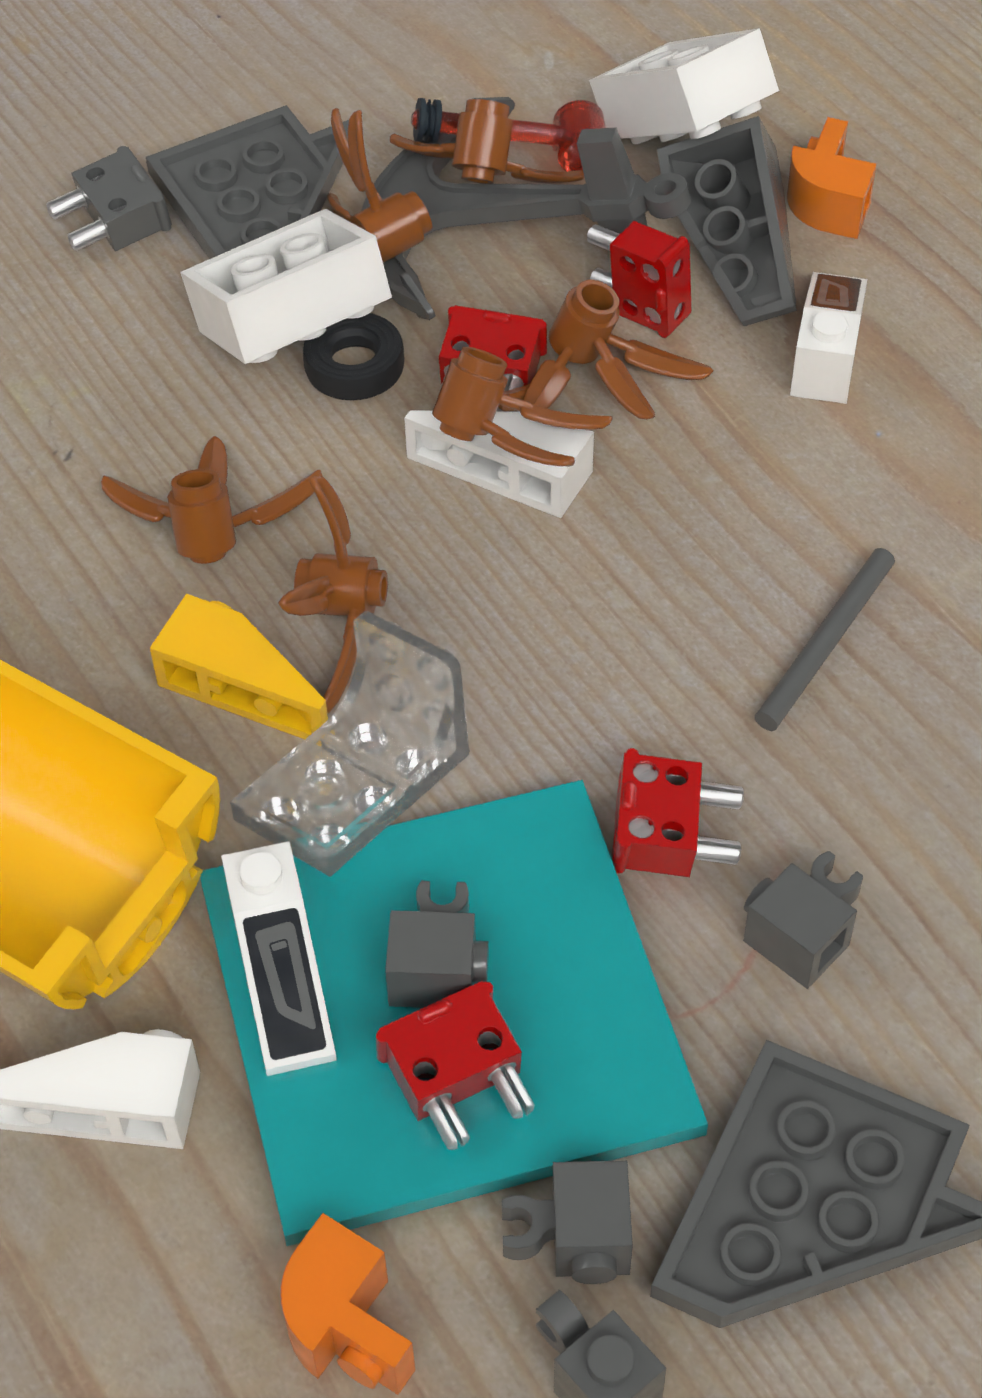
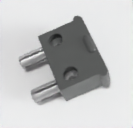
(118, 199)

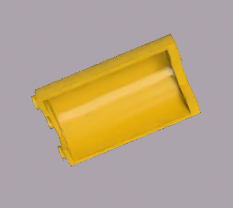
(90, 842)

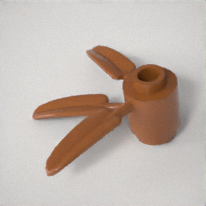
(484, 147)
(396, 220)
(581, 336)
(475, 391)
(202, 506)
(336, 586)

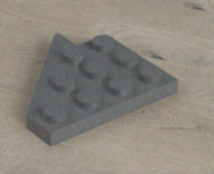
(247, 178)
(814, 1193)

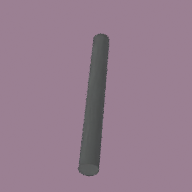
(824, 640)

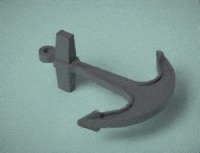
(609, 197)

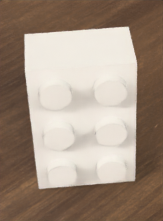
(686, 87)
(287, 286)

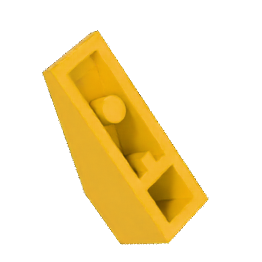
(229, 664)

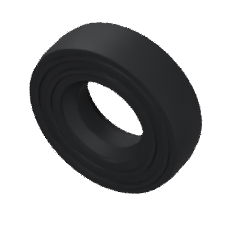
(357, 380)

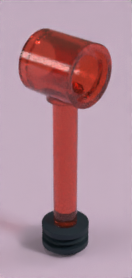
(563, 134)

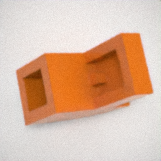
(827, 187)
(325, 1306)

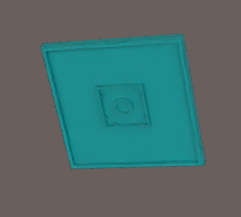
(561, 975)

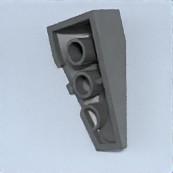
(738, 216)

